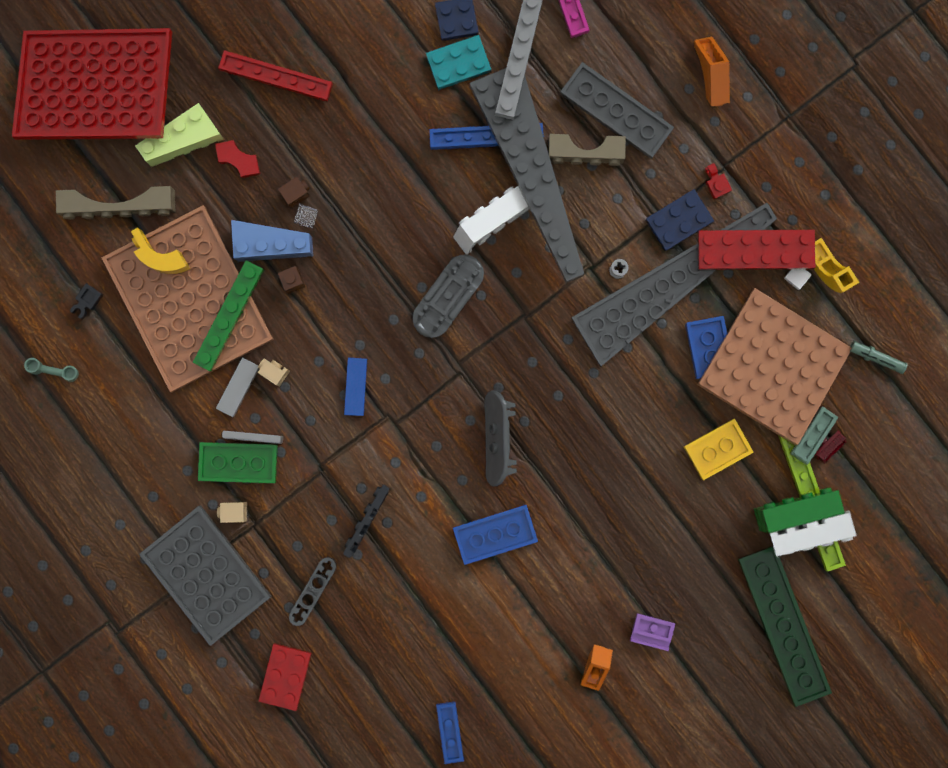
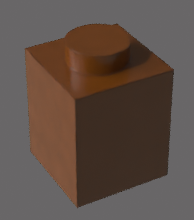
(294, 191)
(291, 279)

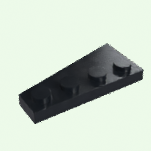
(362, 526)

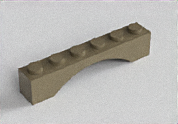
(155, 200)

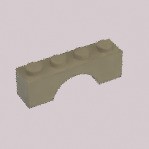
(563, 150)

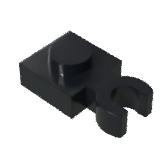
(87, 298)

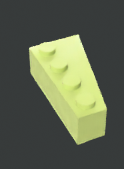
(181, 136)

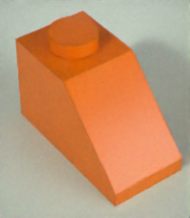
(597, 667)

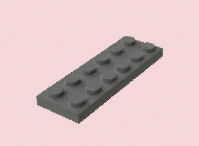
(616, 110)

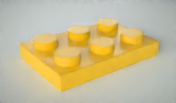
(718, 449)

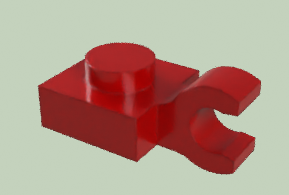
(718, 184)

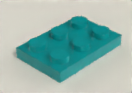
(458, 62)

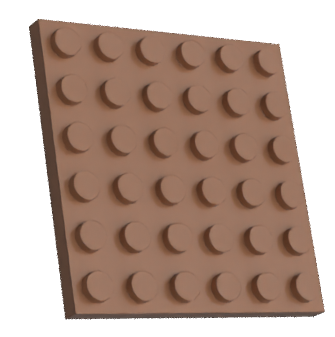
(774, 366)

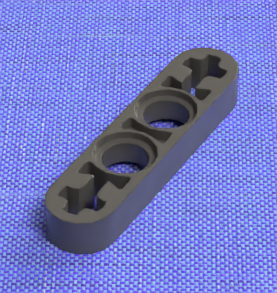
(311, 590)

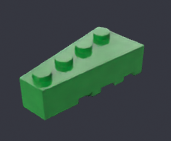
(799, 511)

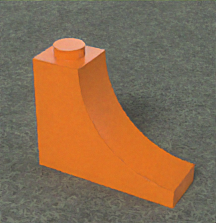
(715, 71)

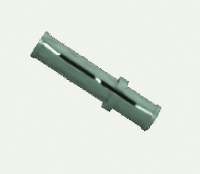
(870, 353)

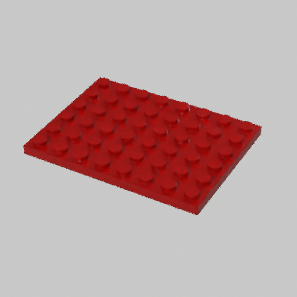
(92, 84)

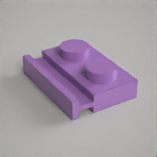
(652, 632)

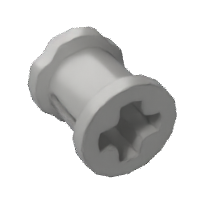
(615, 273)

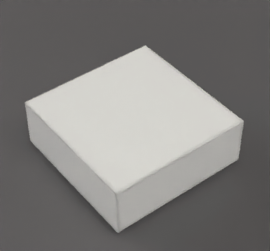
(797, 277)

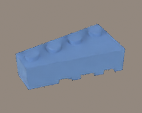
(265, 242)

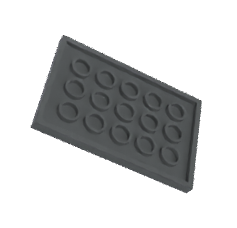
(205, 575)

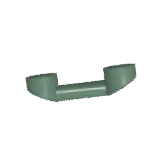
(35, 367)

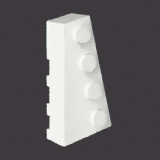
(490, 219)
(813, 534)

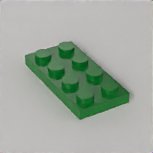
(237, 462)

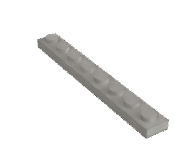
(518, 59)

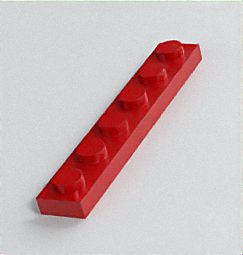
(275, 76)

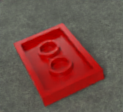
(285, 677)

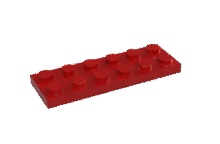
(756, 249)

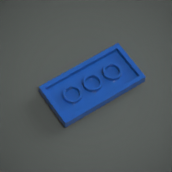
(495, 534)

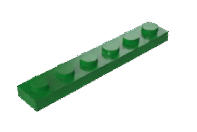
(228, 316)

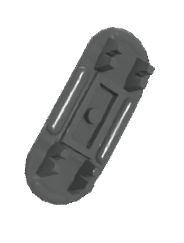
(448, 295)
(497, 438)

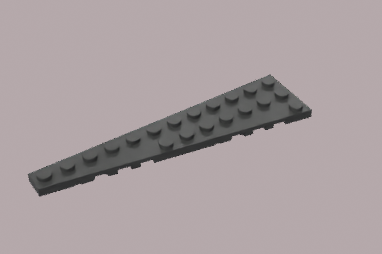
(530, 164)
(633, 308)

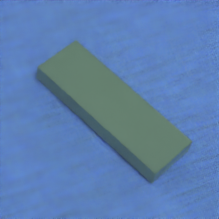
(814, 435)

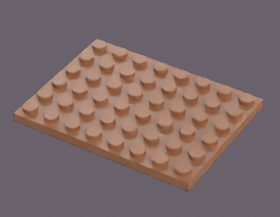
(180, 308)

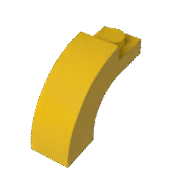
(165, 263)
(831, 271)

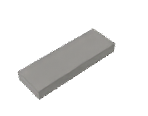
(237, 387)
(252, 437)

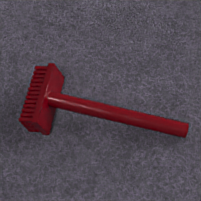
(830, 447)

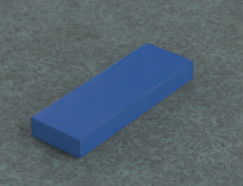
(355, 386)
(450, 732)

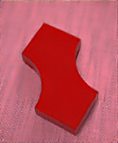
(230, 154)

